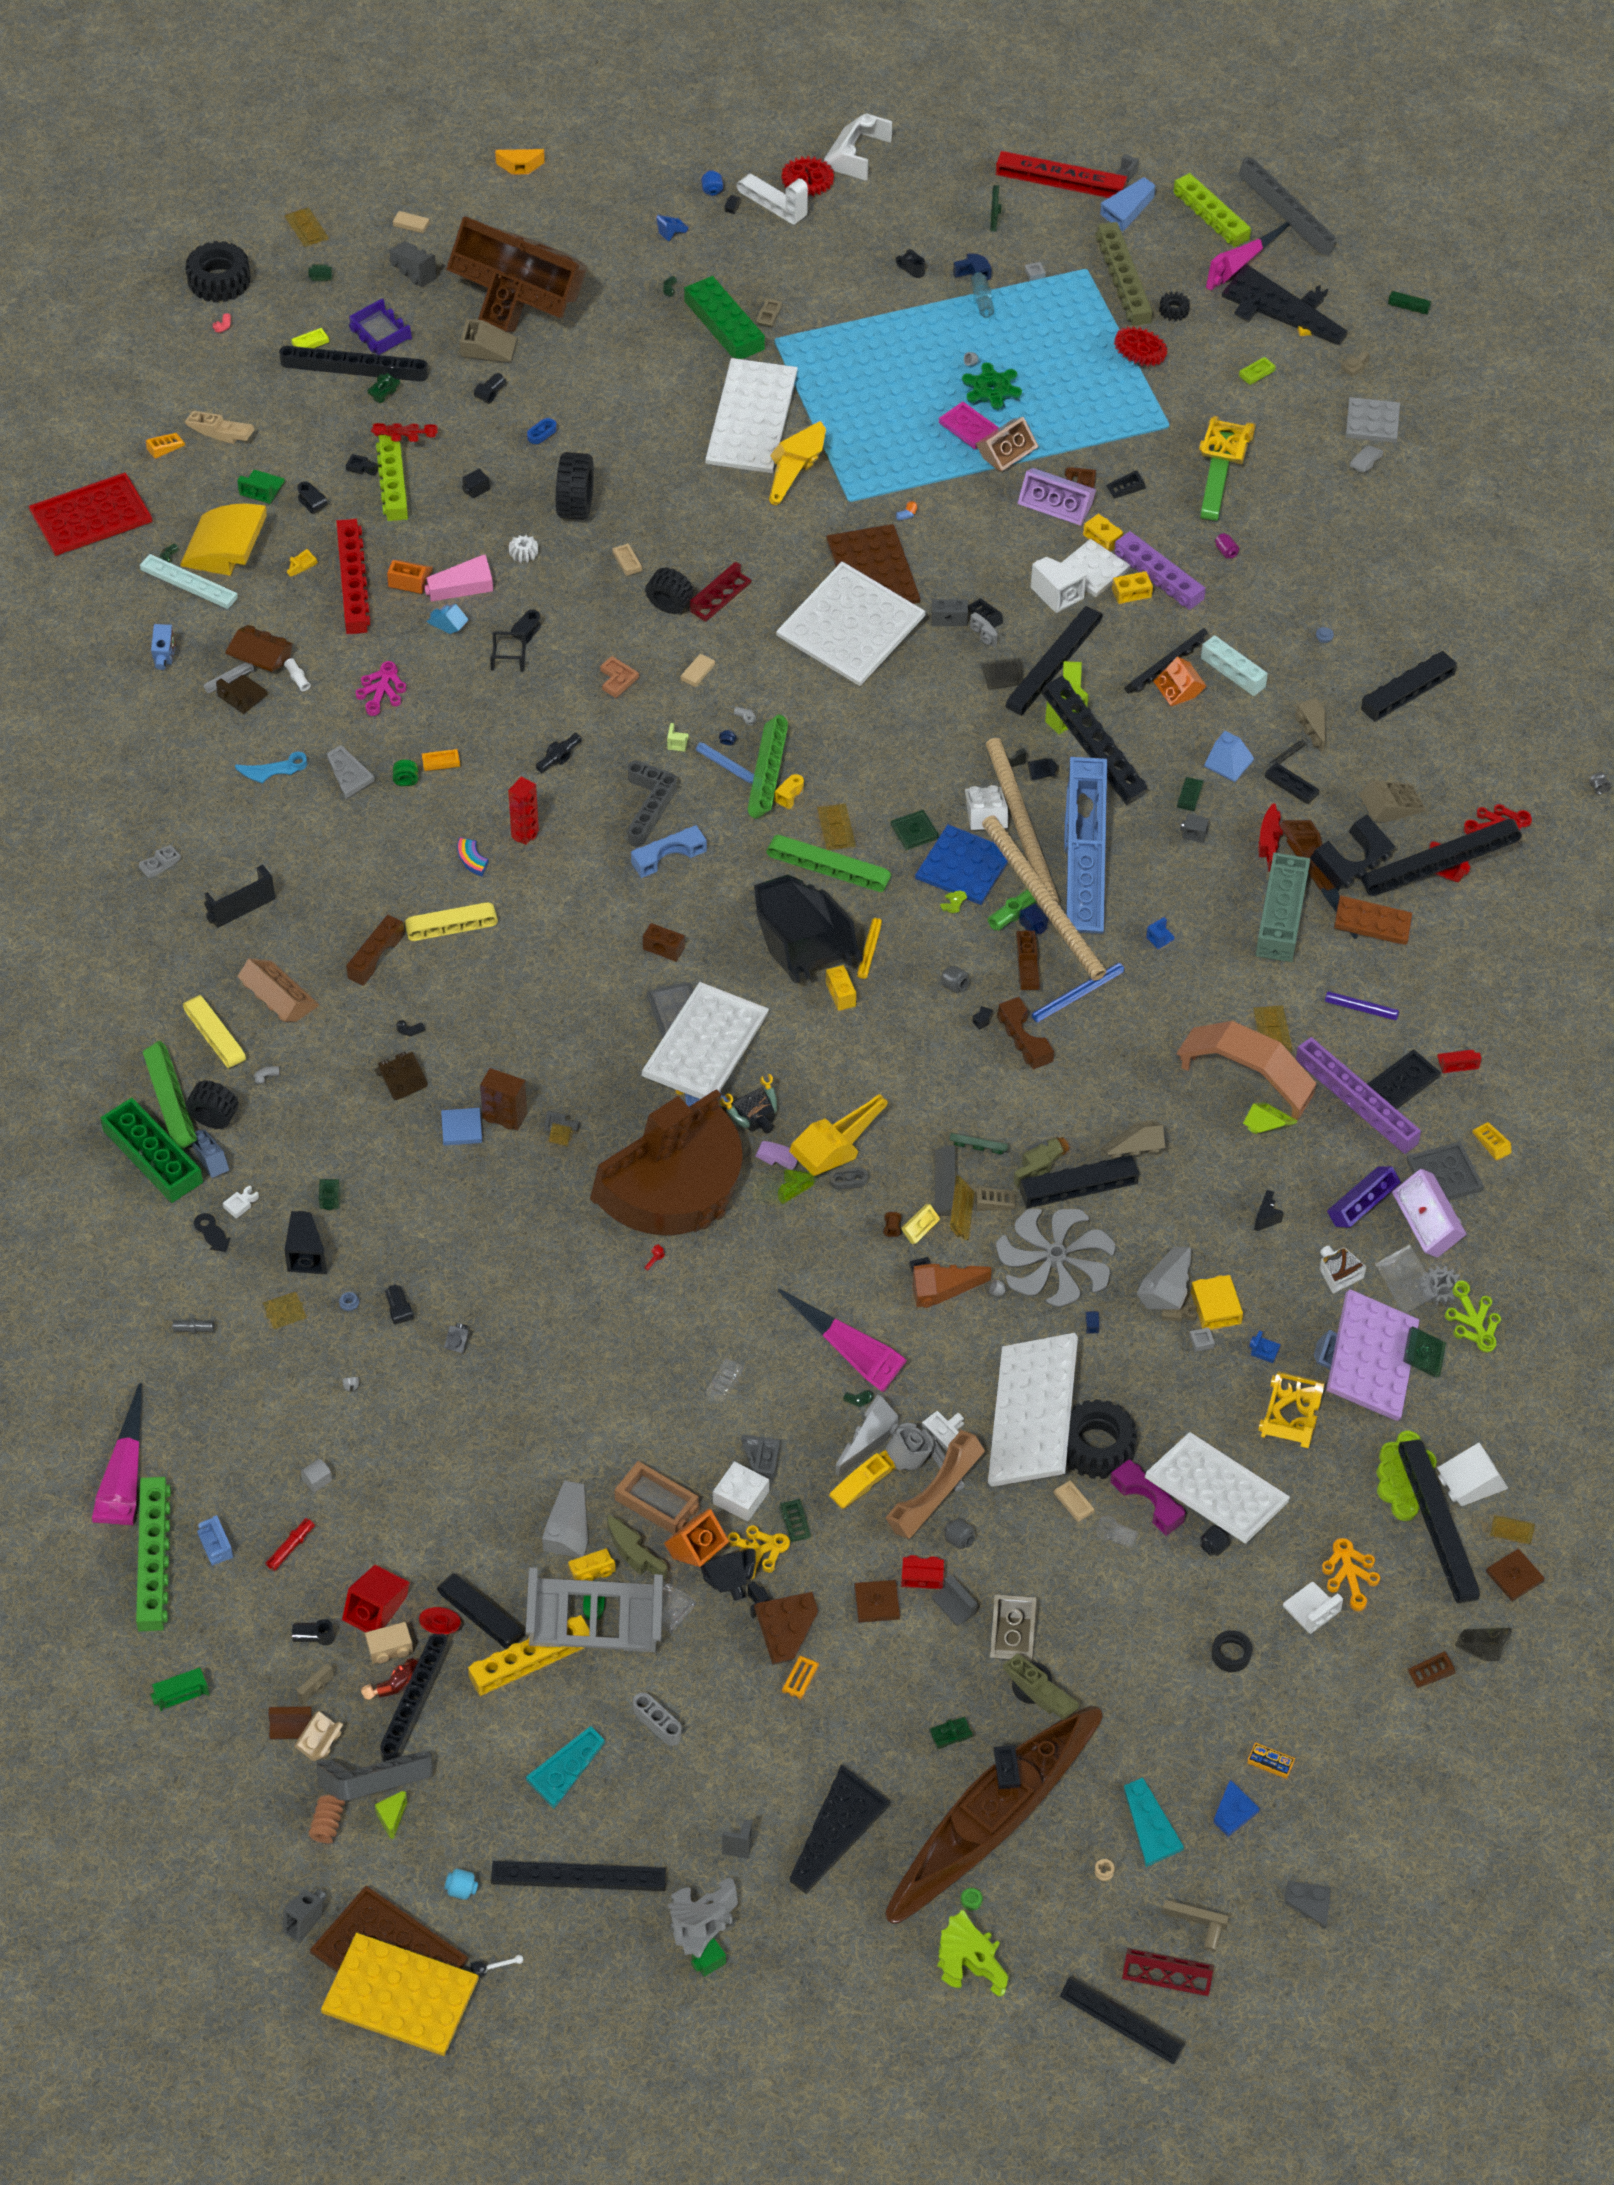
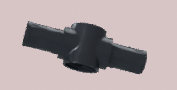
(558, 753)

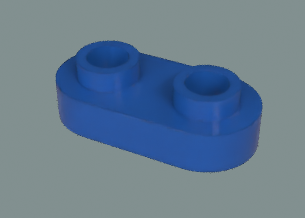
(541, 431)

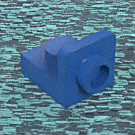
(1264, 1348)

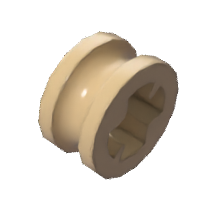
(1108, 1874)

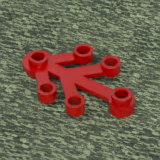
(411, 430)
(1472, 825)

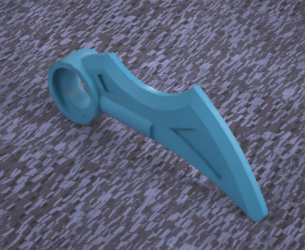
(261, 773)

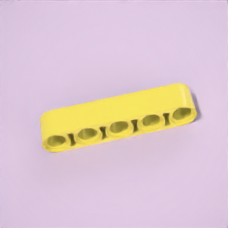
(451, 921)
(214, 1031)

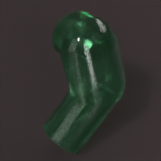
(166, 552)
(860, 1399)

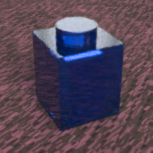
(1033, 919)

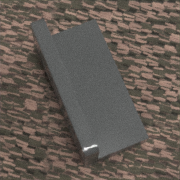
(955, 1601)
(738, 1844)

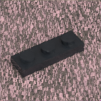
(1291, 783)

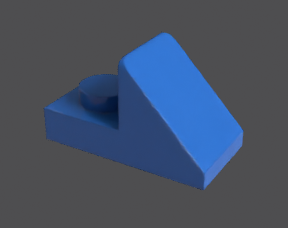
(668, 226)

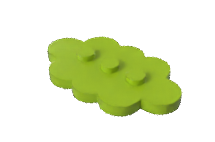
(1394, 1482)

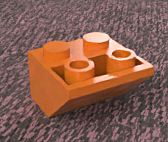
(408, 575)
(1179, 682)

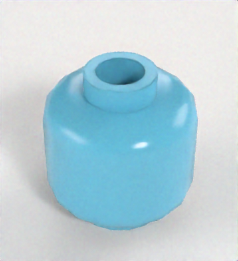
(460, 1884)

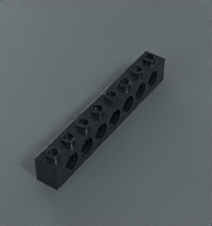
(1085, 735)

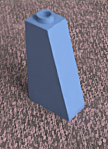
(1128, 203)

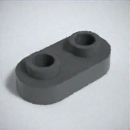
(848, 1178)

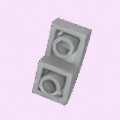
(1365, 458)
(982, 626)
(161, 861)

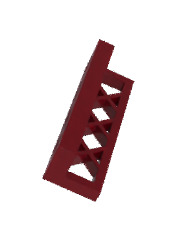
(715, 588)
(1171, 1964)

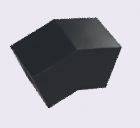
(732, 204)
(982, 1018)

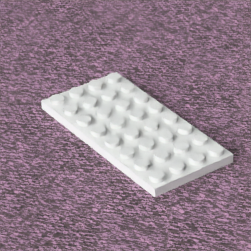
(751, 415)
(705, 1041)
(1033, 1410)

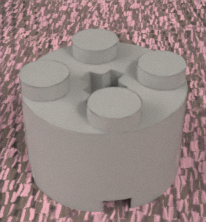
(909, 1447)

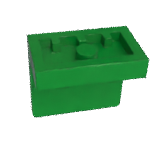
(260, 486)

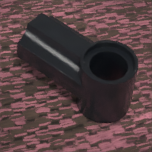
(488, 390)
(399, 1308)
(313, 1632)

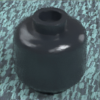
(1215, 1540)

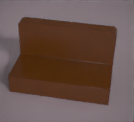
(288, 1721)

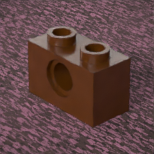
(663, 942)

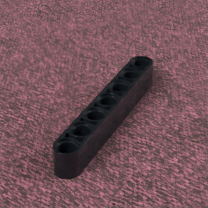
(414, 1689)

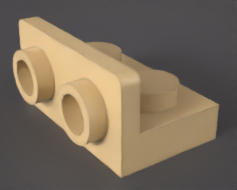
(318, 1737)

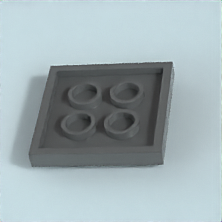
(1451, 1169)

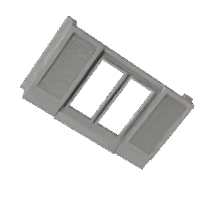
(638, 1617)

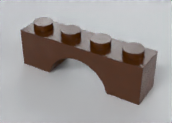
(363, 963)
(1035, 1049)

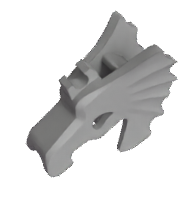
(694, 1920)

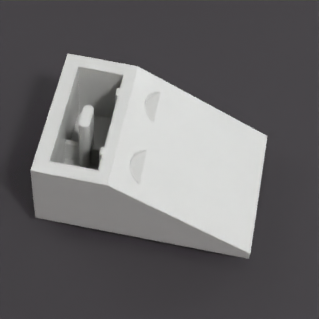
(984, 803)

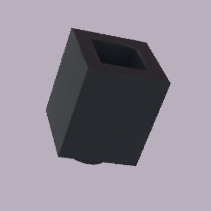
(475, 483)

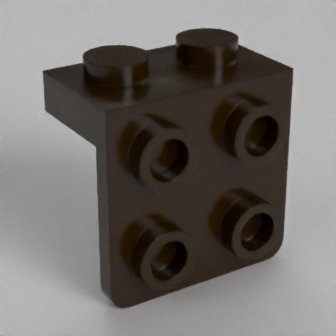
(241, 693)
(402, 1075)

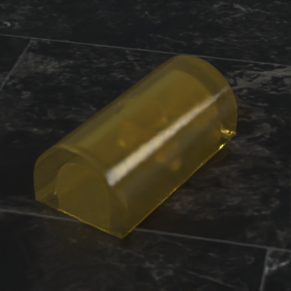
(1512, 1529)

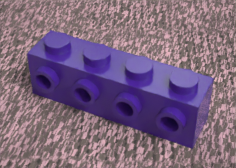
(1363, 1196)

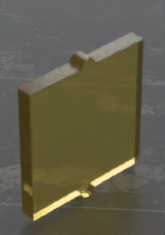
(284, 1310)

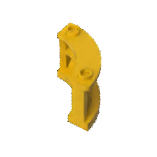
(1242, 435)
(1279, 1426)

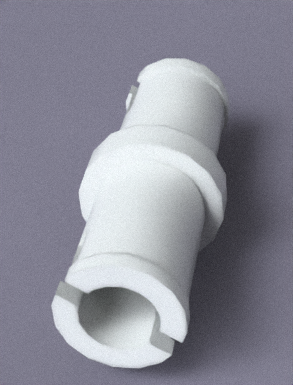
(297, 674)

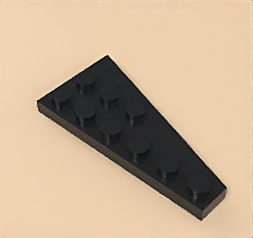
(841, 1821)

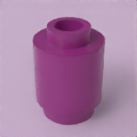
(1226, 545)

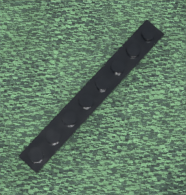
(578, 1876)

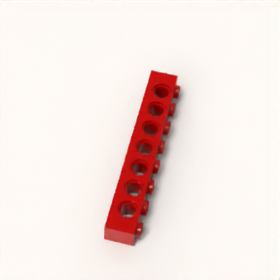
(351, 576)

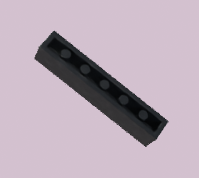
(1408, 686)
(1079, 1181)

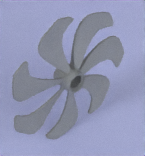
(1061, 1222)

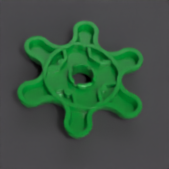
(990, 377)

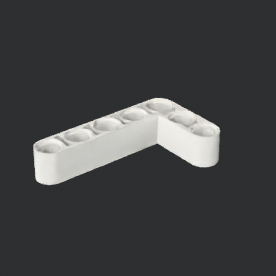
(789, 206)

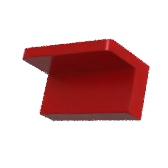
(1459, 1061)

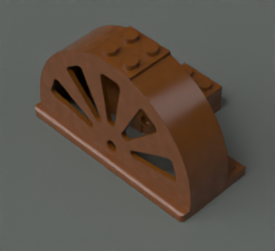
(514, 272)
(676, 1172)

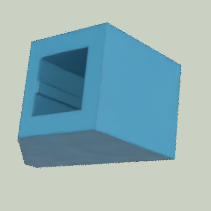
(447, 618)

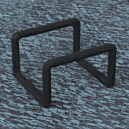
(494, 656)

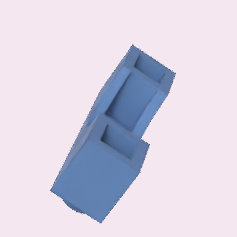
(687, 842)

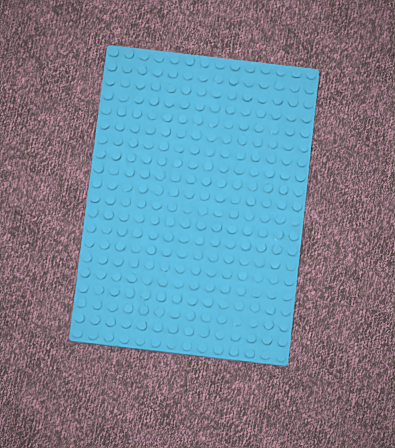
(895, 373)

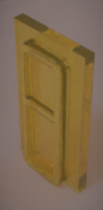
(306, 227)
(836, 826)
(1273, 1024)
(962, 1209)

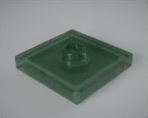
(995, 209)
(914, 830)
(1424, 1352)

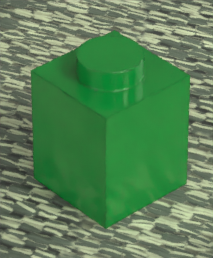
(710, 1960)

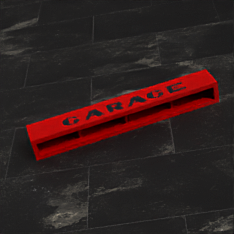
(1059, 175)

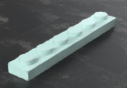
(188, 581)

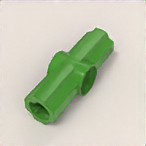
(1011, 910)

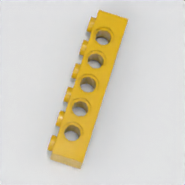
(524, 1664)

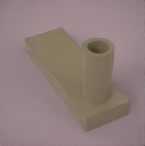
(1214, 1920)

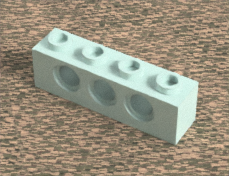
(1234, 665)

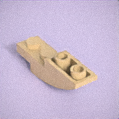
(215, 427)

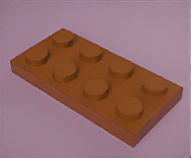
(1373, 920)

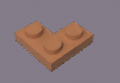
(621, 676)

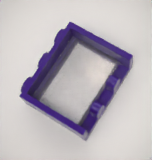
(378, 327)

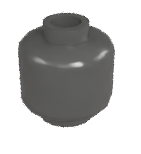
(955, 979)
(959, 1533)

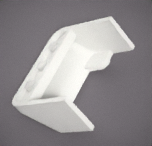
(842, 153)

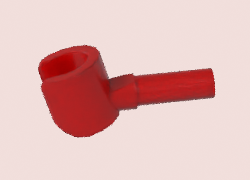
(658, 1253)

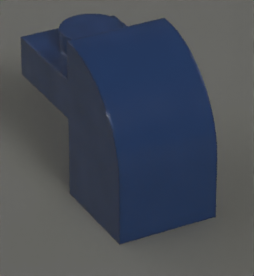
(972, 264)

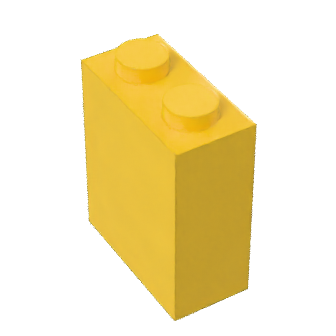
(1216, 1302)

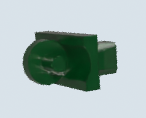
(385, 385)
(950, 1732)

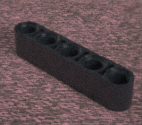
(480, 1611)

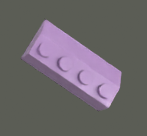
(1056, 496)

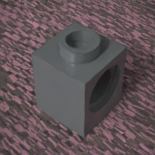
(1194, 828)

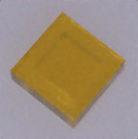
(560, 1134)

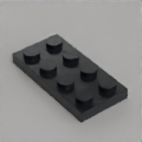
(1404, 1079)

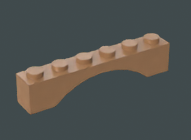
(960, 1457)

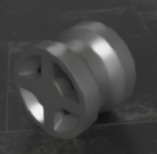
(1600, 783)

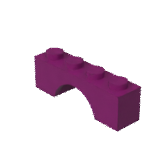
(1131, 1480)

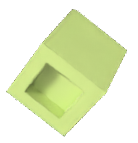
(675, 740)

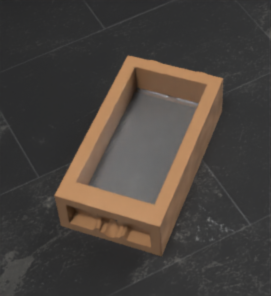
(657, 1498)

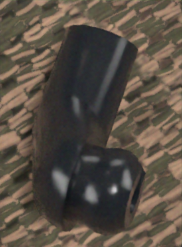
(408, 1030)

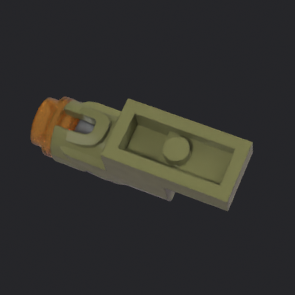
(1039, 1158)

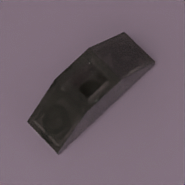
(1485, 1643)

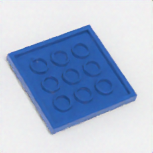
(963, 864)

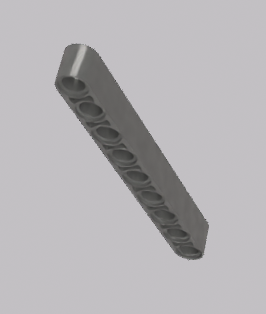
(1287, 206)

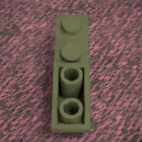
(629, 1547)
(1038, 1688)

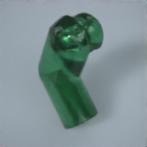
(667, 290)

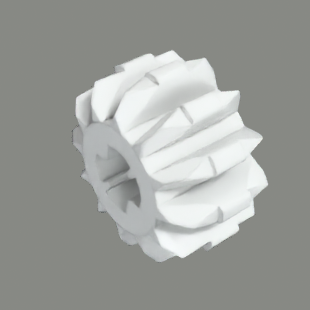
(523, 548)

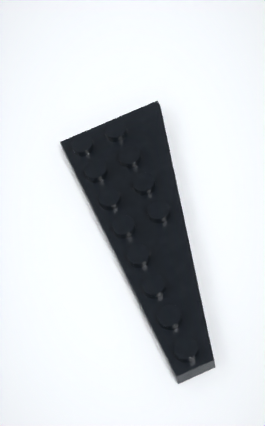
(1282, 305)

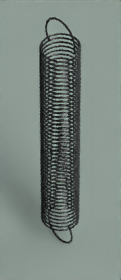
(1295, 745)

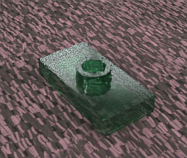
(1190, 794)

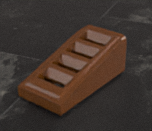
(1448, 1671)

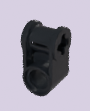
(911, 263)
(311, 497)
(527, 624)

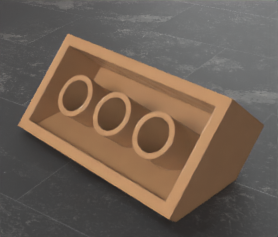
(276, 989)

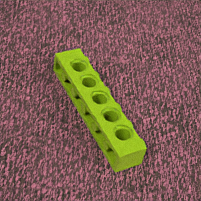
(1212, 210)
(393, 479)

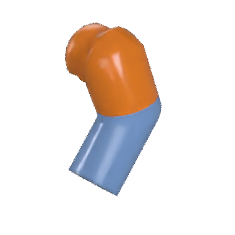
(909, 512)

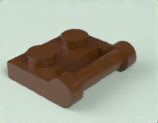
(1085, 476)

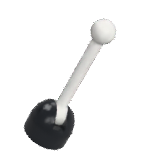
(480, 1968)

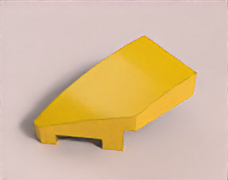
(301, 563)

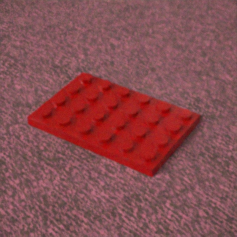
(90, 514)

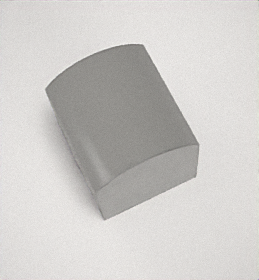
(316, 1475)

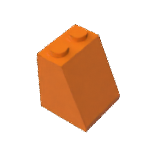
(697, 1540)

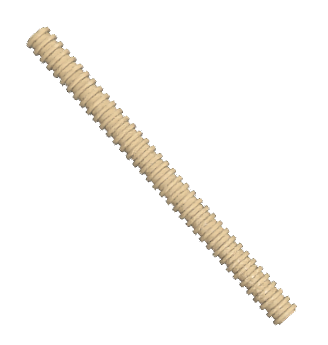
(1019, 813)
(1044, 898)

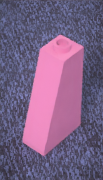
(461, 580)

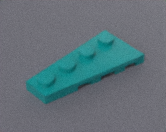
(562, 1770)
(1152, 1827)

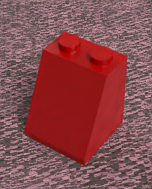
(374, 1599)

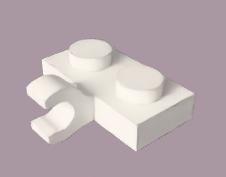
(943, 1429)

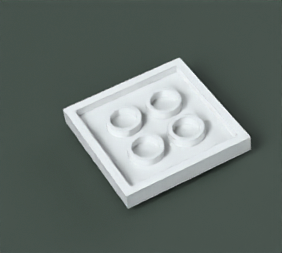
(1098, 566)

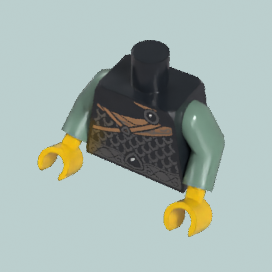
(754, 1109)

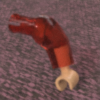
(398, 1680)

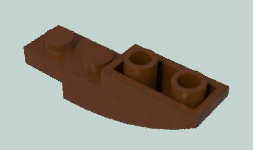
(1027, 960)

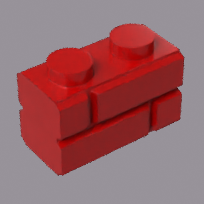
(922, 1572)

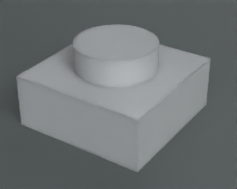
(1035, 271)
(1202, 1339)

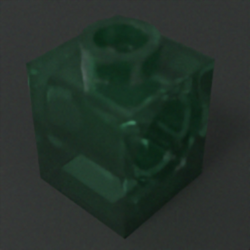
(326, 1188)

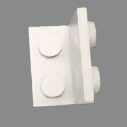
(1313, 1607)

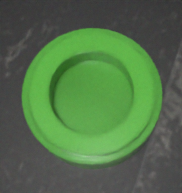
(971, 1899)

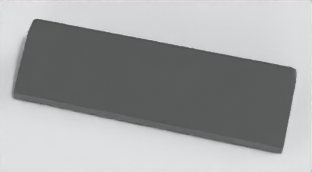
(944, 1180)

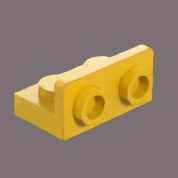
(592, 1566)

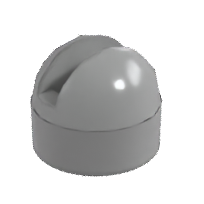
(970, 358)
(997, 1288)
(350, 1382)

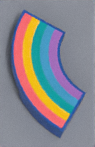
(470, 857)

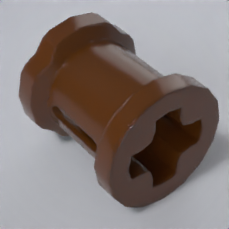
(892, 1224)

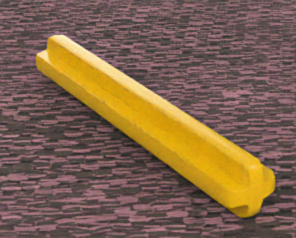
(869, 948)

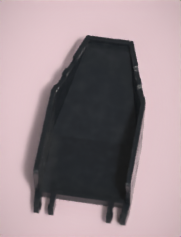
(803, 926)

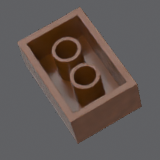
(503, 1099)

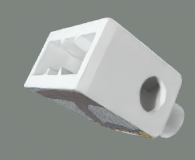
(1340, 1268)

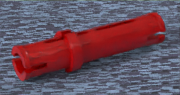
(296, 1537)

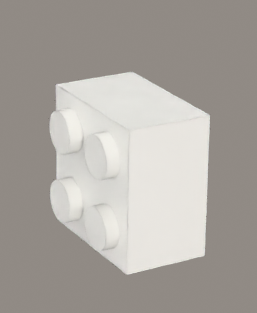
(741, 1491)

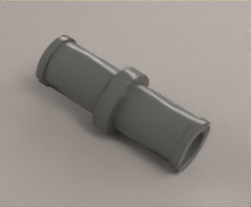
(193, 1325)

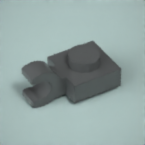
(559, 1118)

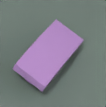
(774, 1152)

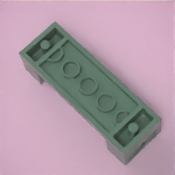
(1282, 907)

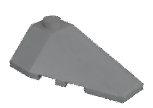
(1167, 1281)
(876, 1430)
(567, 1523)

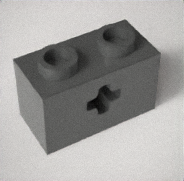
(949, 612)

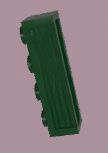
(1409, 302)

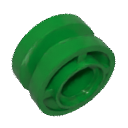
(405, 773)

